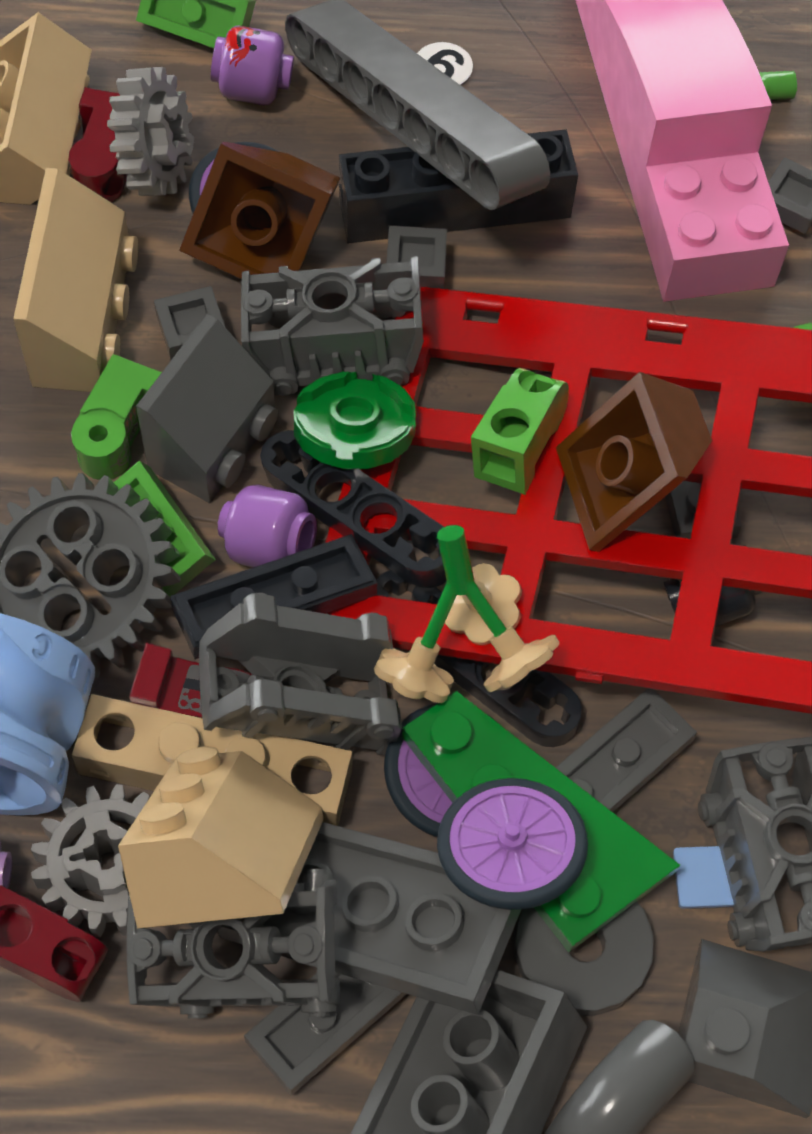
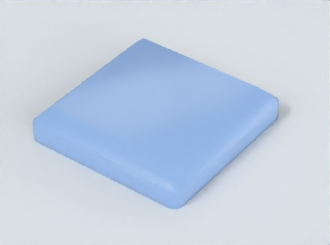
(701, 878)

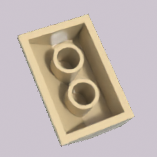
(39, 105)
(73, 285)
(217, 841)

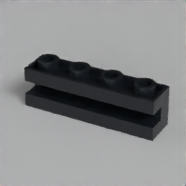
(407, 191)

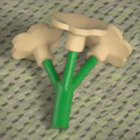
(475, 604)

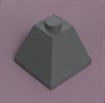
(750, 1028)

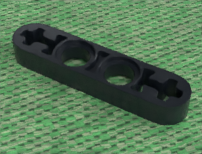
(351, 512)
(468, 675)

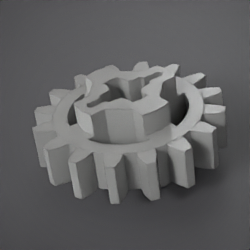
(151, 131)
(81, 864)

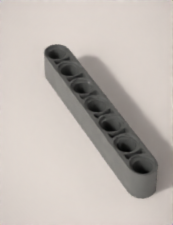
(418, 104)

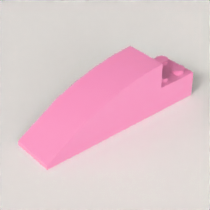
(689, 139)

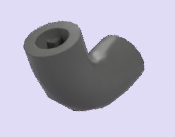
(628, 1084)

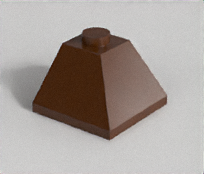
(258, 211)
(631, 455)

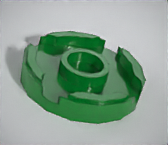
(354, 420)

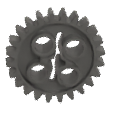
(119, 535)

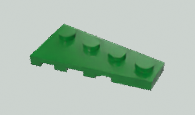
(470, 748)

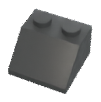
(206, 412)

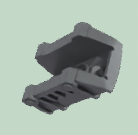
(332, 322)
(304, 652)
(749, 842)
(248, 981)

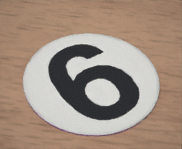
(449, 59)

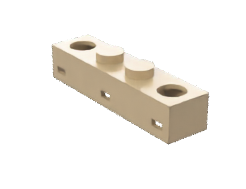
(166, 734)

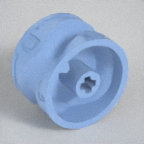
(41, 712)

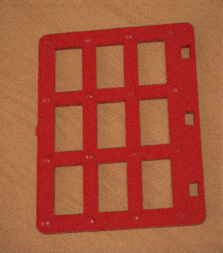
(612, 343)

